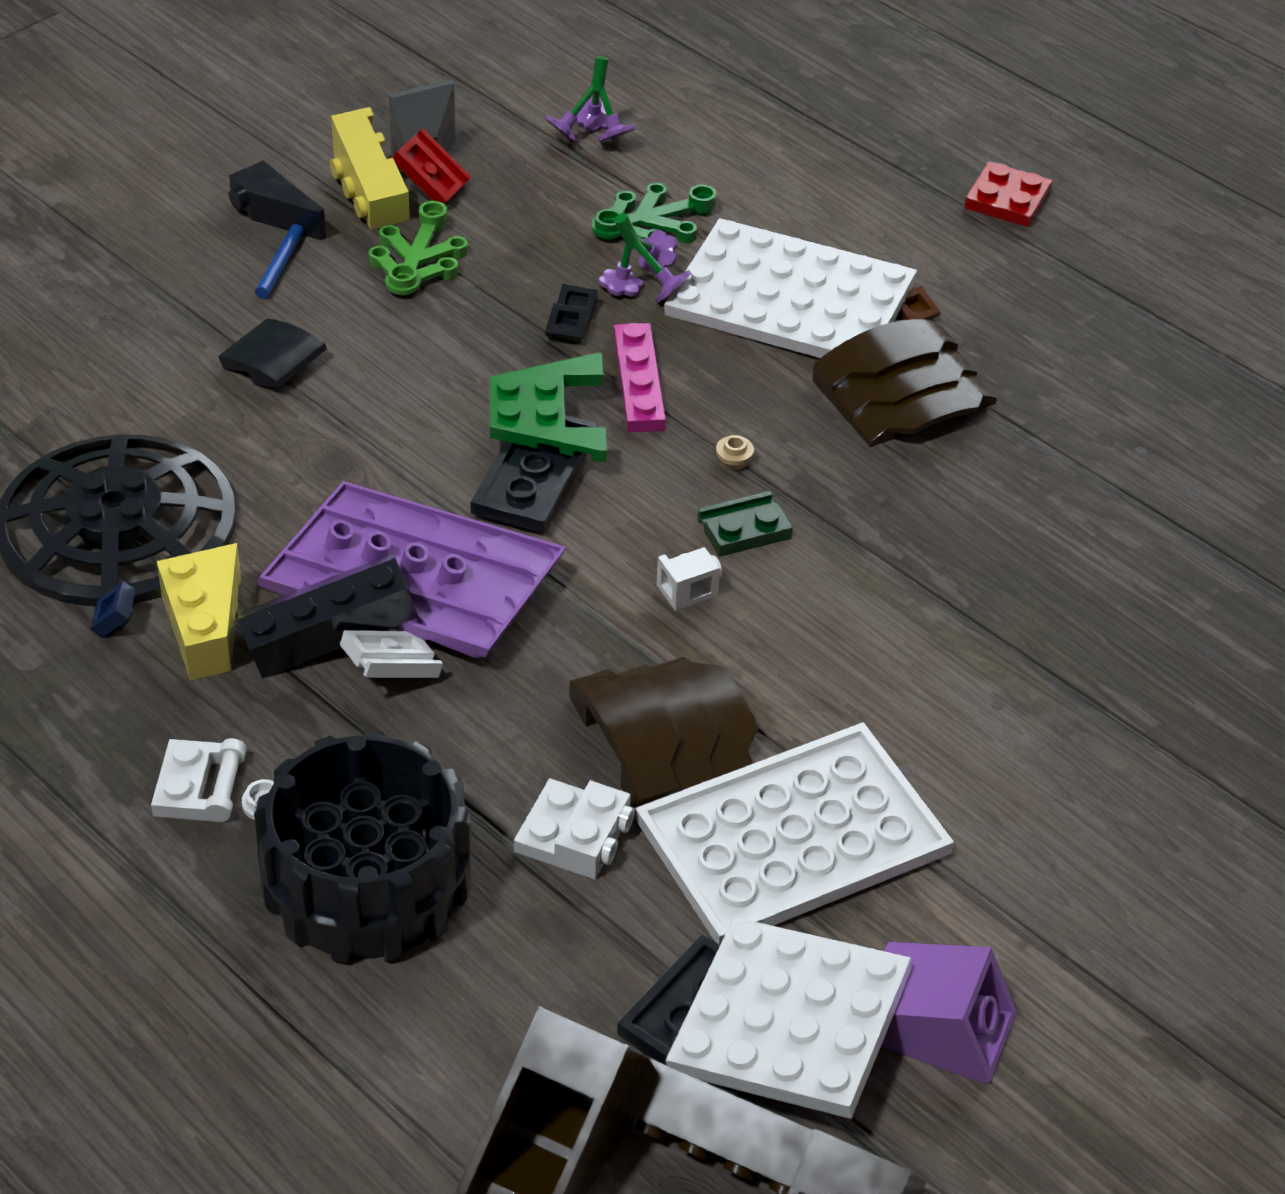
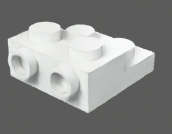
(575, 826)

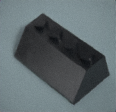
(315, 617)

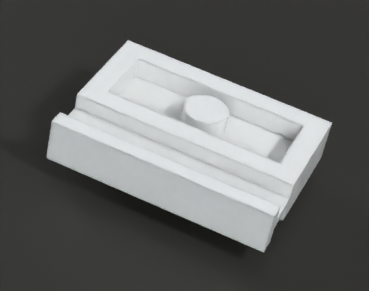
(390, 654)

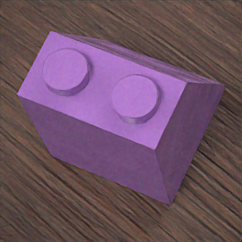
(952, 1009)

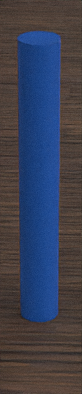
(279, 261)

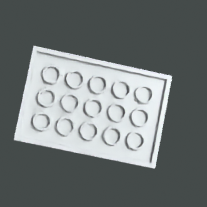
(787, 289)
(793, 831)

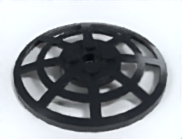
(90, 518)

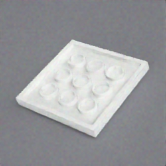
(791, 1016)

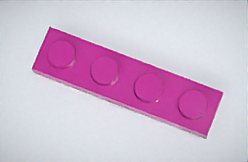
(639, 377)

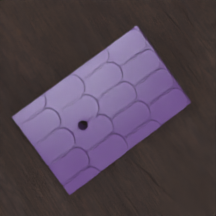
(459, 571)

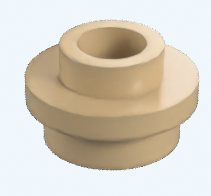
(734, 452)

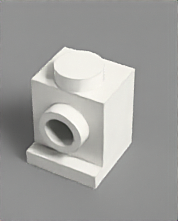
(689, 578)

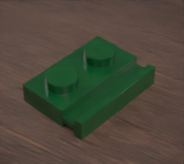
(744, 523)

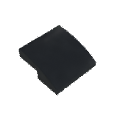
(273, 352)

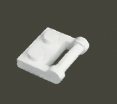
(185, 777)

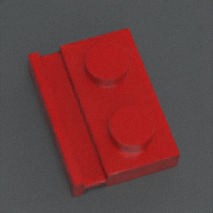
(431, 167)

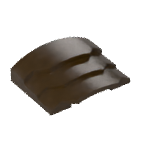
(900, 380)
(668, 724)

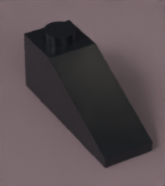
(275, 201)

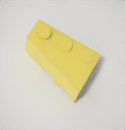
(365, 172)
(203, 607)

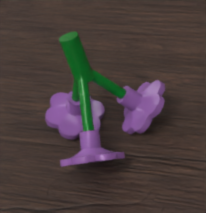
(593, 113)
(655, 254)

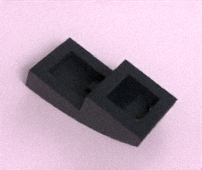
(572, 312)

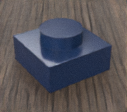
(113, 609)

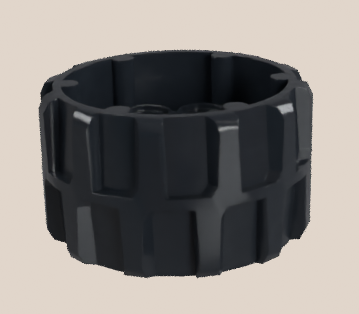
(366, 864)

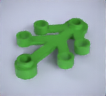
(406, 277)

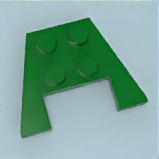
(531, 410)

